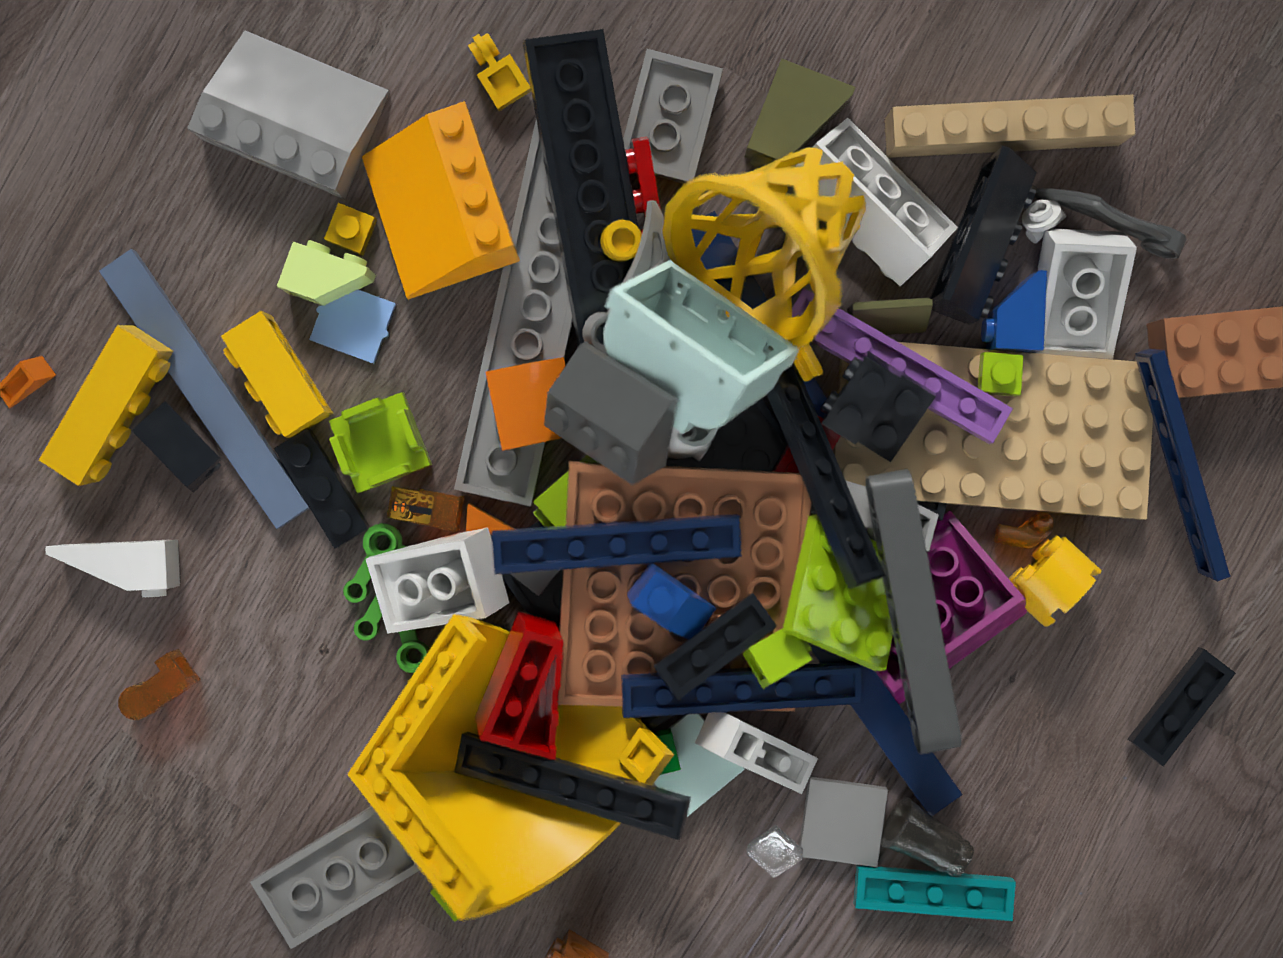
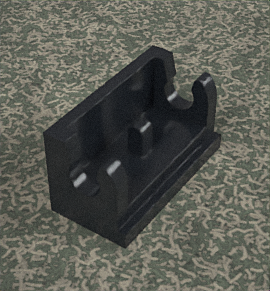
(178, 446)

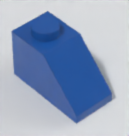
(1019, 318)
(669, 602)

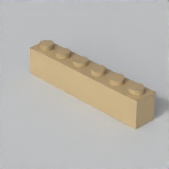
(1014, 124)

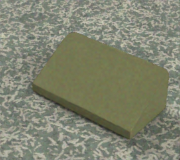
(894, 316)

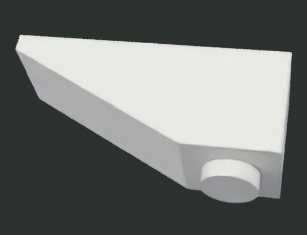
(129, 565)
(756, 751)

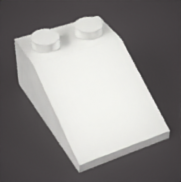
(1085, 290)
(437, 579)

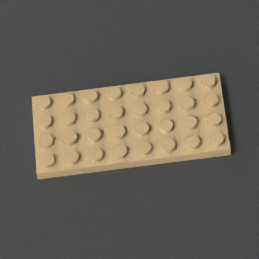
(1067, 447)

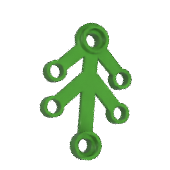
(373, 614)

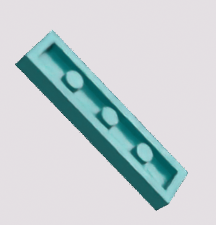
(934, 893)

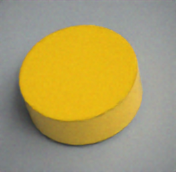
(620, 240)

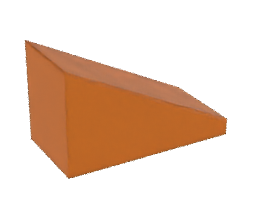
(25, 379)
(480, 519)

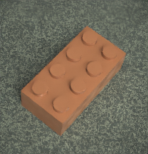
(1222, 351)

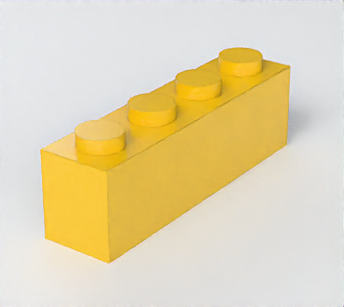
(107, 405)

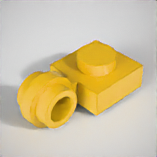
(503, 78)

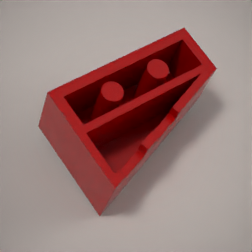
(524, 689)

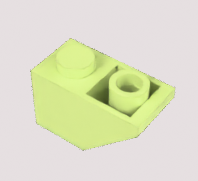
(320, 276)

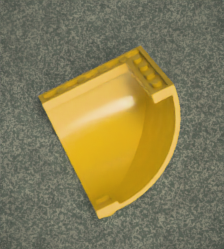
(467, 835)

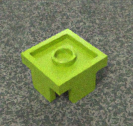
(378, 442)

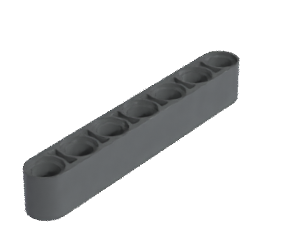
(913, 611)

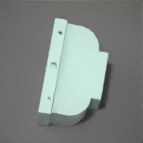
(684, 343)

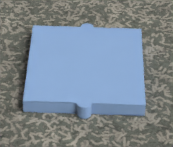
(354, 324)

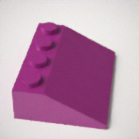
(970, 596)

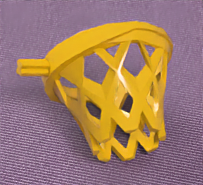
(798, 217)

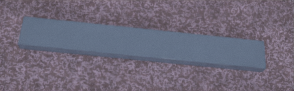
(206, 389)

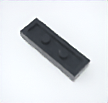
(322, 488)
(715, 646)
(1181, 706)

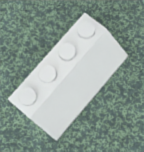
(899, 221)

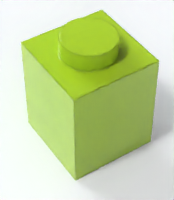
(777, 657)

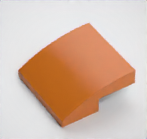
(520, 401)

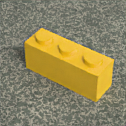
(275, 375)

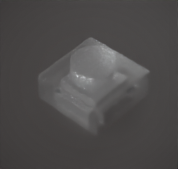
(774, 851)

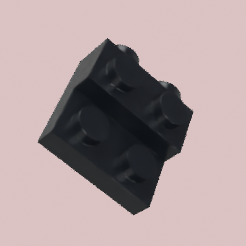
(876, 405)

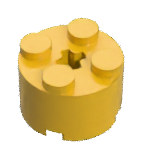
(1055, 579)

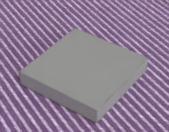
(843, 821)

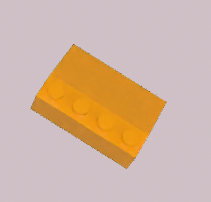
(439, 202)

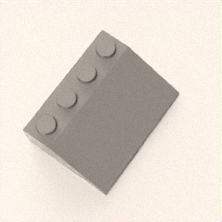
(289, 113)

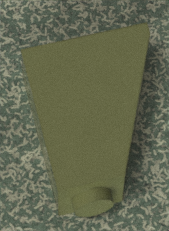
(795, 112)

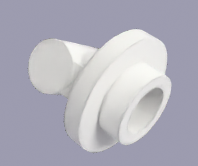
(1040, 217)

